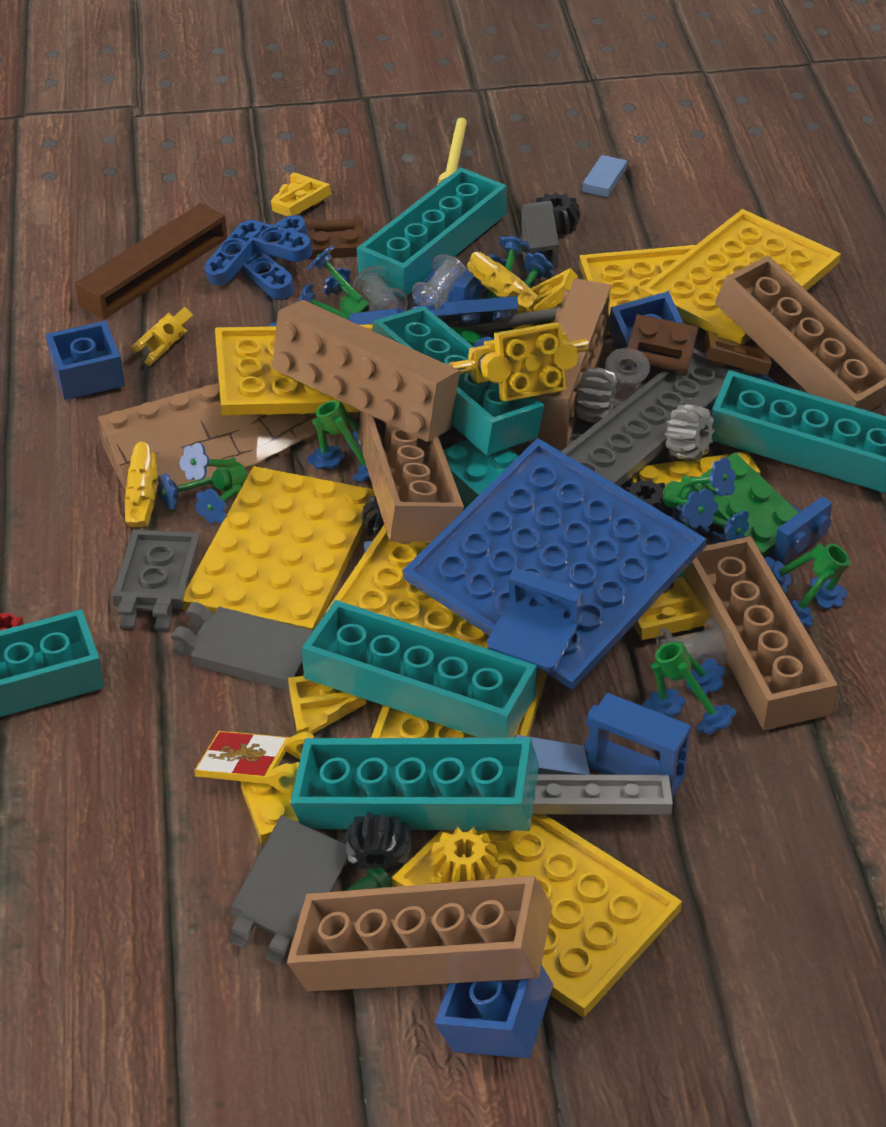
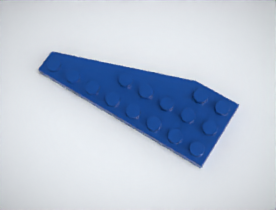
(463, 312)

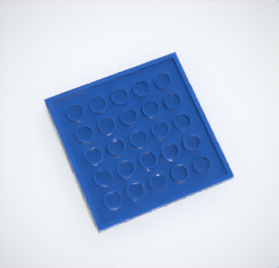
(568, 528)

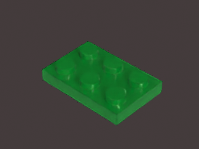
(762, 502)

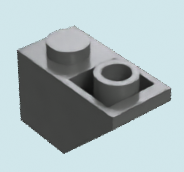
(540, 230)

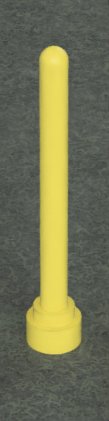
(455, 150)

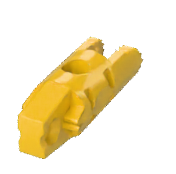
(500, 280)
(163, 335)
(141, 486)

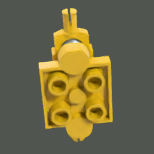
(524, 361)

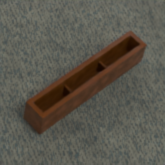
(151, 261)

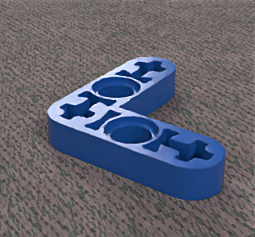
(253, 237)
(260, 261)

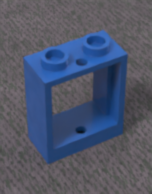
(640, 726)

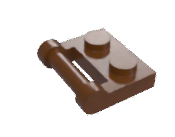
(346, 240)
(664, 338)
(727, 352)

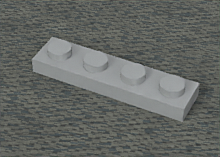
(603, 794)

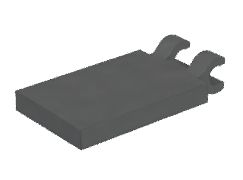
(155, 575)
(242, 645)
(288, 868)

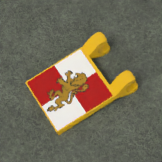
(252, 758)

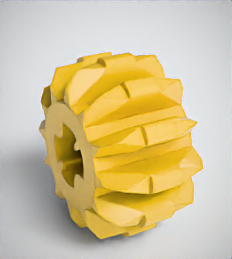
(464, 857)

